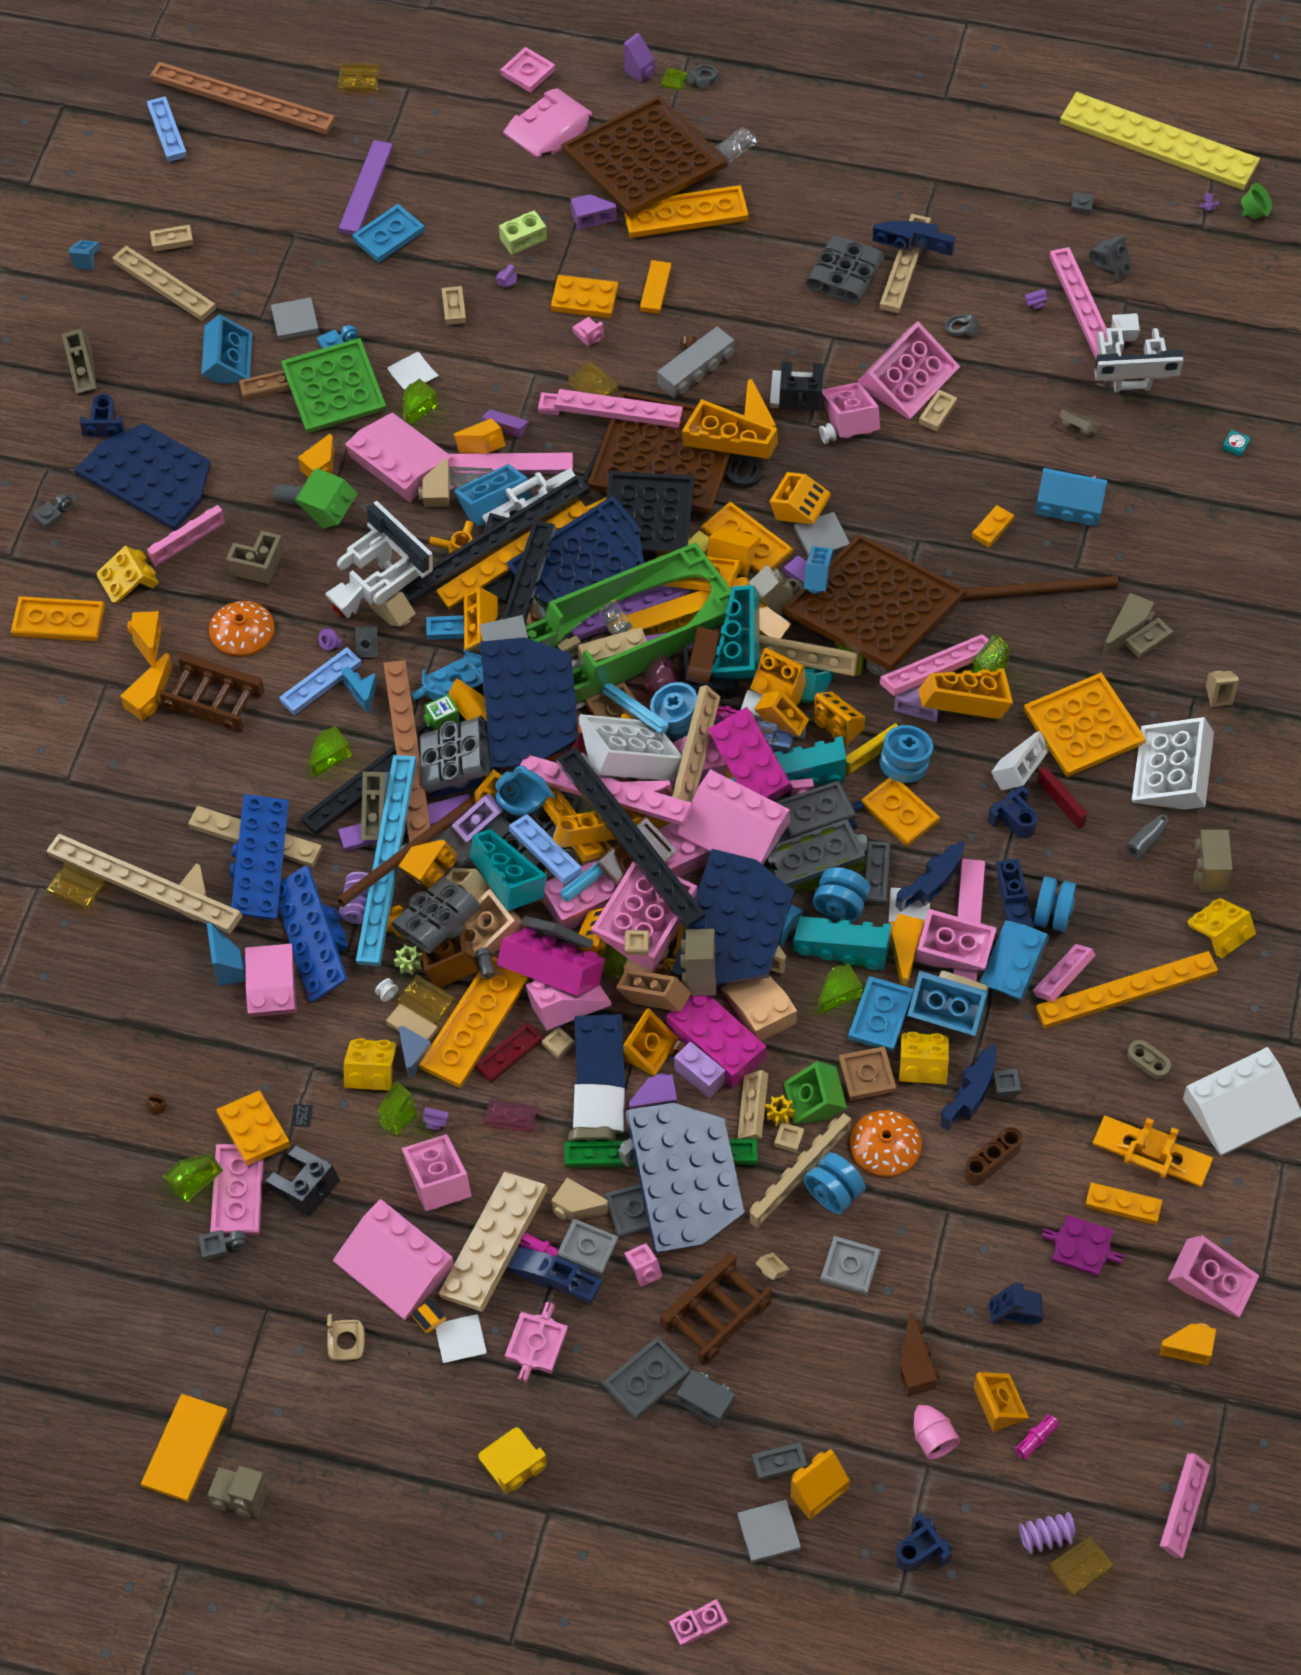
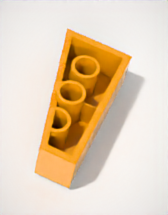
(729, 432)
(968, 693)

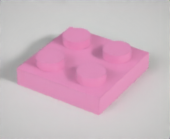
(527, 69)

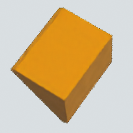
(733, 545)
(648, 1043)
(999, 1400)

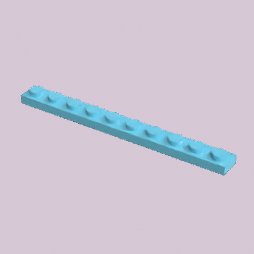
(389, 843)

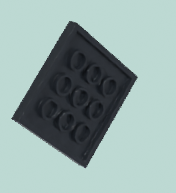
(658, 505)

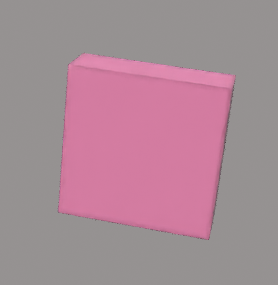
(547, 404)

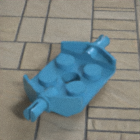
(440, 682)

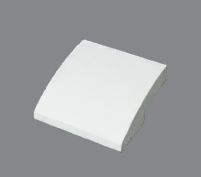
(599, 1106)

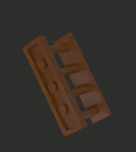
(212, 672)
(709, 1285)

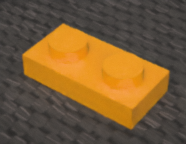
(993, 526)

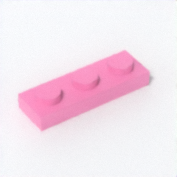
(1064, 972)

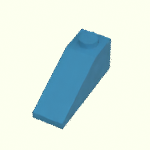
(818, 569)

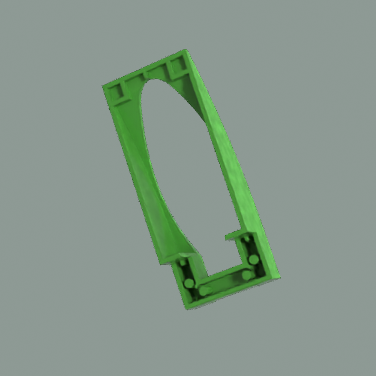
(575, 608)

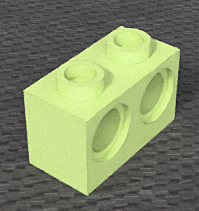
(522, 232)

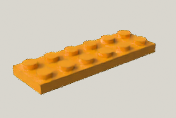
(689, 212)
(473, 1025)

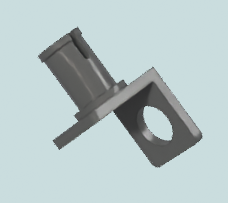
(366, 641)

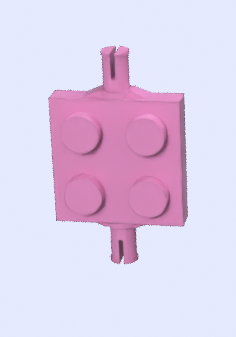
(536, 1342)

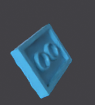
(388, 233)
(880, 1014)

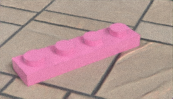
(186, 535)
(1185, 1506)

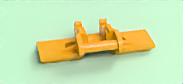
(1155, 1146)

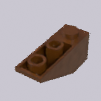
(916, 1368)

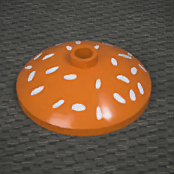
(244, 636)
(882, 1155)

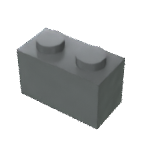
(706, 1397)

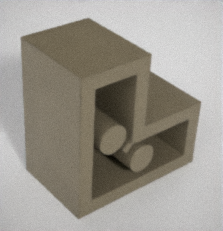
(256, 562)
(773, 589)
(1214, 861)
(699, 961)
(239, 1491)

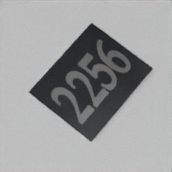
(301, 1115)

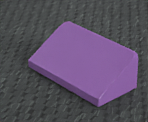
(509, 424)

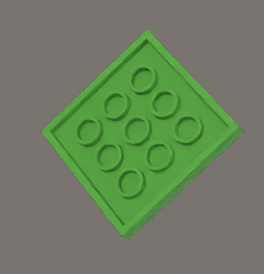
(333, 385)

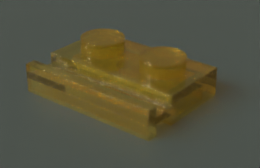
(358, 76)
(593, 380)
(76, 886)
(426, 1000)
(1081, 1566)

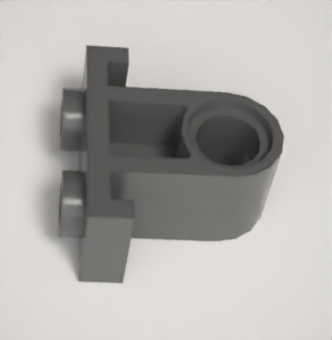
(1112, 256)

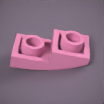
(699, 1623)

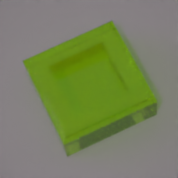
(673, 78)

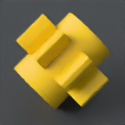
(776, 1104)

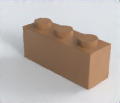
(653, 990)

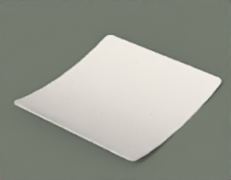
(412, 369)
(460, 1338)

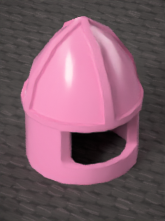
(934, 1430)

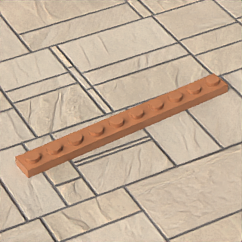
(242, 98)
(406, 742)

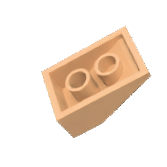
(492, 923)
(761, 1006)

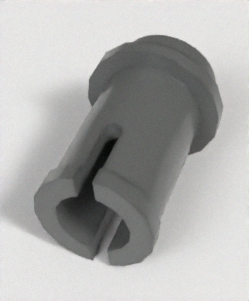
(485, 963)

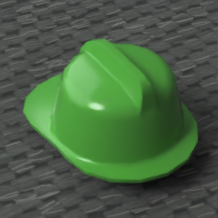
(1256, 202)

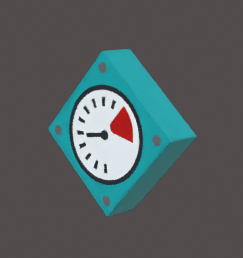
(1236, 443)

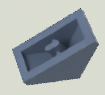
(413, 1048)

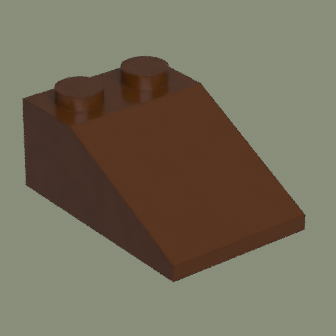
(451, 960)

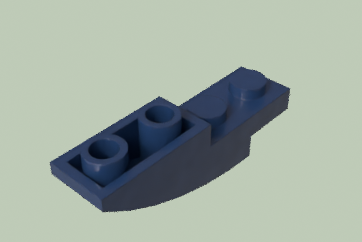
(913, 233)
(937, 876)
(1013, 892)
(973, 1091)
(554, 1272)

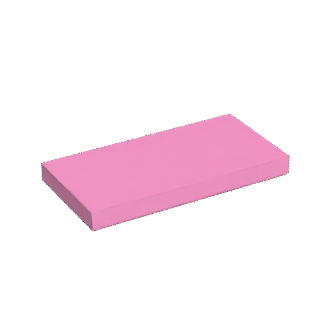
(236, 1193)

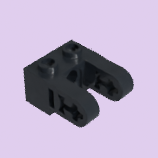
(800, 392)
(723, 687)
(309, 1186)

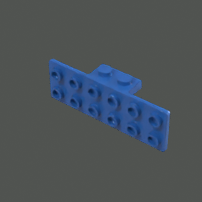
(259, 856)
(313, 933)

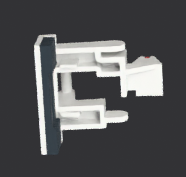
(1154, 364)
(379, 587)

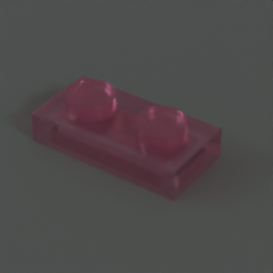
(511, 1115)

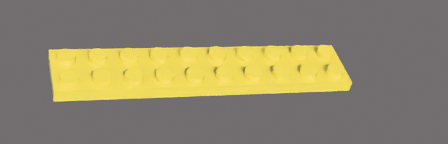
(1160, 141)

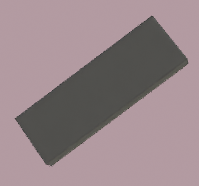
(877, 871)

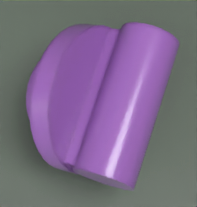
(1209, 204)
(507, 277)
(1036, 299)
(329, 640)
(435, 1118)

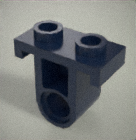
(102, 419)
(1014, 811)
(1016, 1306)
(923, 1544)

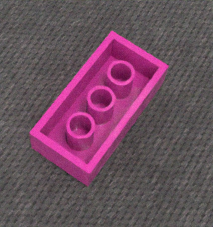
(750, 755)
(551, 961)
(718, 1036)

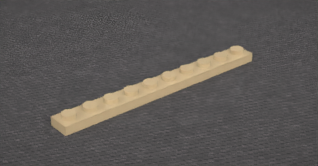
(144, 883)

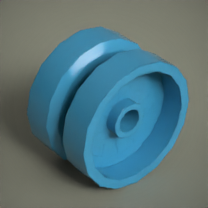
(675, 706)
(906, 753)
(841, 894)
(1055, 904)
(834, 1183)

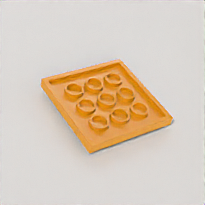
(1084, 724)

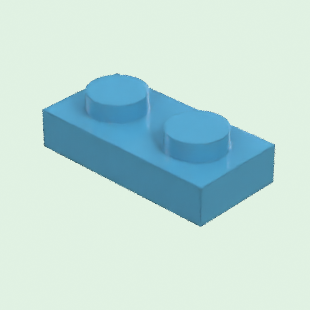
(445, 627)

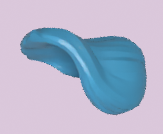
(525, 793)

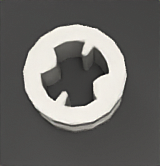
(827, 433)
(386, 990)

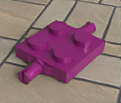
(1082, 1245)

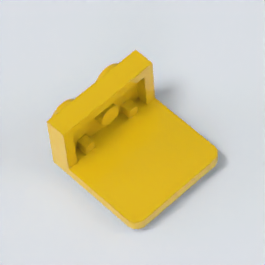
(125, 572)
(1225, 925)
(924, 1058)
(369, 1064)
(512, 1460)

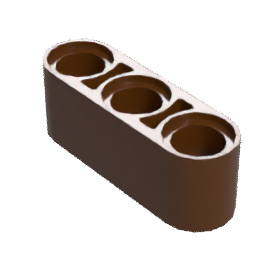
(702, 655)
(988, 1165)

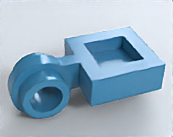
(333, 338)

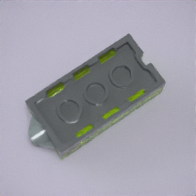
(804, 858)

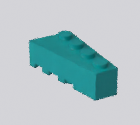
(740, 636)
(823, 762)
(506, 870)
(843, 941)

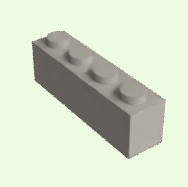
(695, 362)

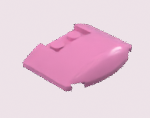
(548, 123)

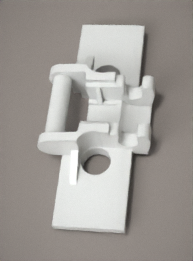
(545, 486)

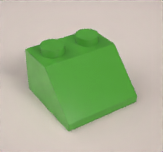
(326, 498)
(815, 1093)

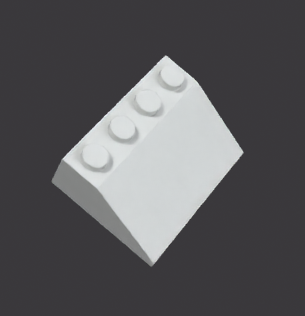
(628, 749)
(1174, 764)
(1242, 1101)

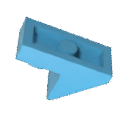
(83, 254)
(361, 689)

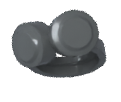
(702, 82)
(970, 329)

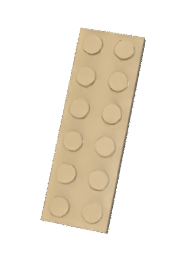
(493, 1241)

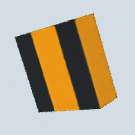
(428, 1316)

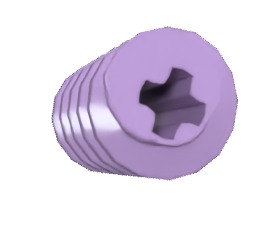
(355, 910)
(1047, 1532)

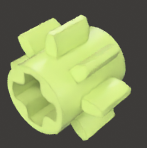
(403, 961)

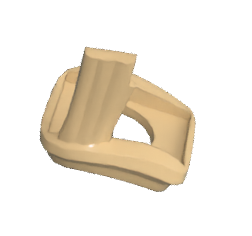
(335, 1329)

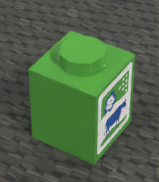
(440, 712)

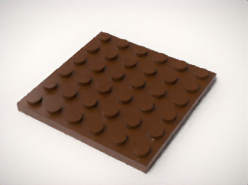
(644, 155)
(659, 450)
(876, 602)

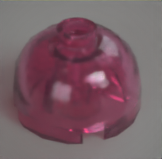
(659, 673)

